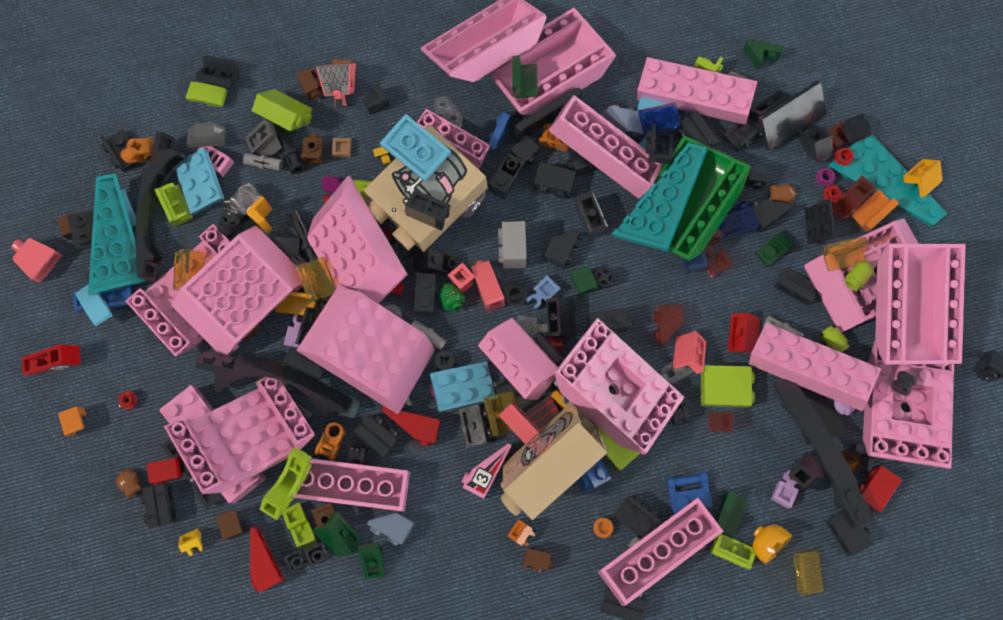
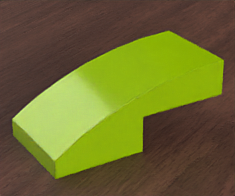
(207, 94)
(299, 525)

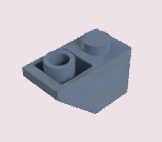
(624, 119)
(394, 526)

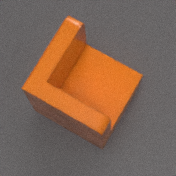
(72, 420)

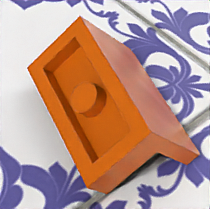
(874, 210)

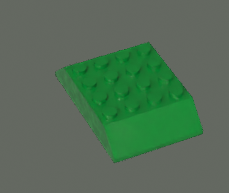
(710, 200)

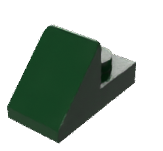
(758, 50)
(775, 248)
(372, 560)

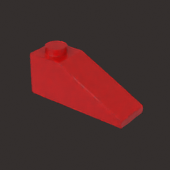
(420, 427)
(263, 566)

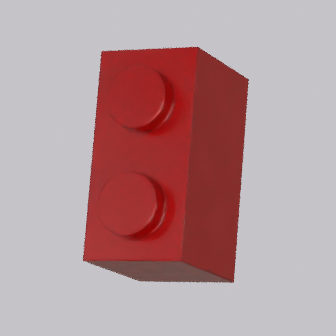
(879, 488)

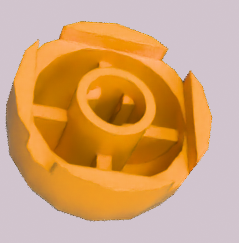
(770, 541)

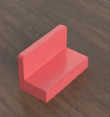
(690, 351)
(519, 422)

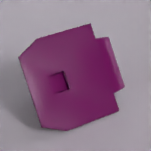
(331, 183)

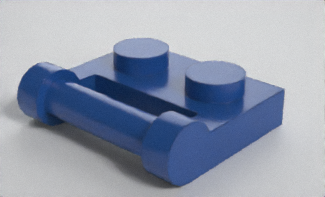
(681, 499)

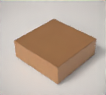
(342, 148)

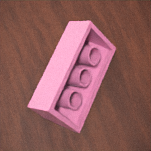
(519, 359)

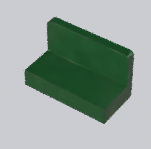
(524, 79)
(731, 513)
(338, 535)

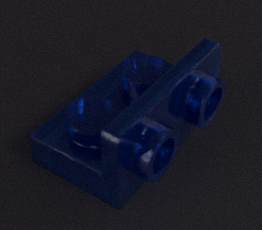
(664, 117)
(739, 220)

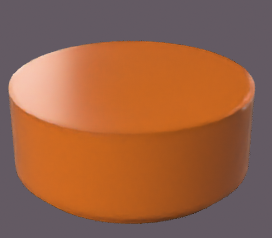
(603, 527)

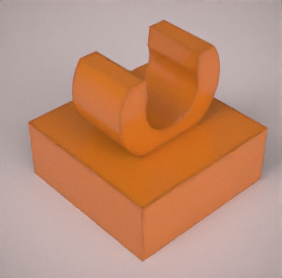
(520, 533)

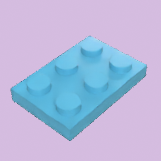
(415, 148)
(199, 182)
(462, 386)

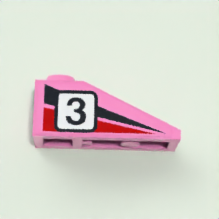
(484, 474)

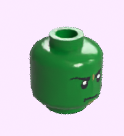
(451, 297)

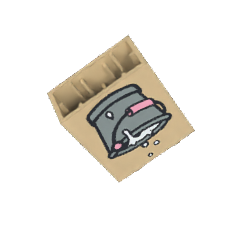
(453, 182)
(551, 462)

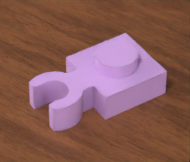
(292, 333)
(785, 491)

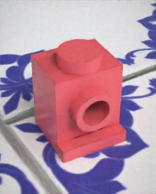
(462, 277)

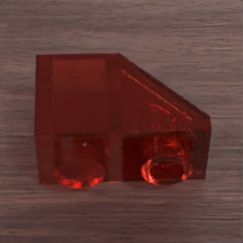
(853, 197)
(668, 321)

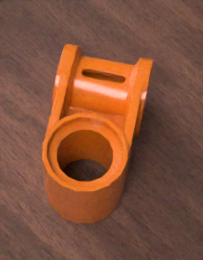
(552, 141)
(138, 150)
(329, 442)

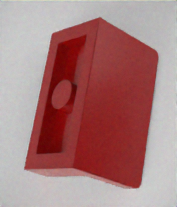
(743, 333)

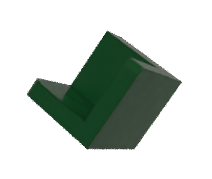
(583, 280)

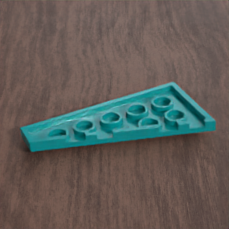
(887, 175)
(662, 206)
(112, 240)

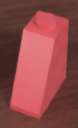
(488, 286)

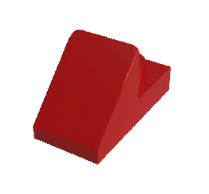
(163, 471)

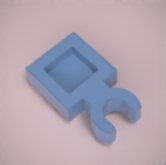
(544, 290)

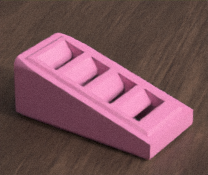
(224, 166)

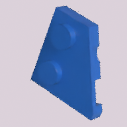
(497, 136)

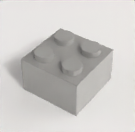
(513, 240)

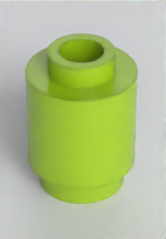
(859, 275)
(835, 339)

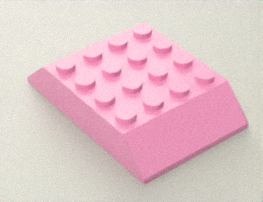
(487, 39)
(566, 57)
(355, 245)
(920, 303)
(368, 347)

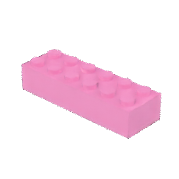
(697, 90)
(605, 147)
(814, 366)
(192, 405)
(355, 485)
(660, 552)

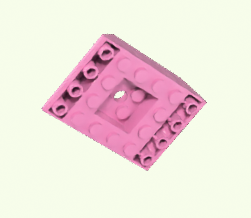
(843, 304)
(642, 395)
(916, 435)

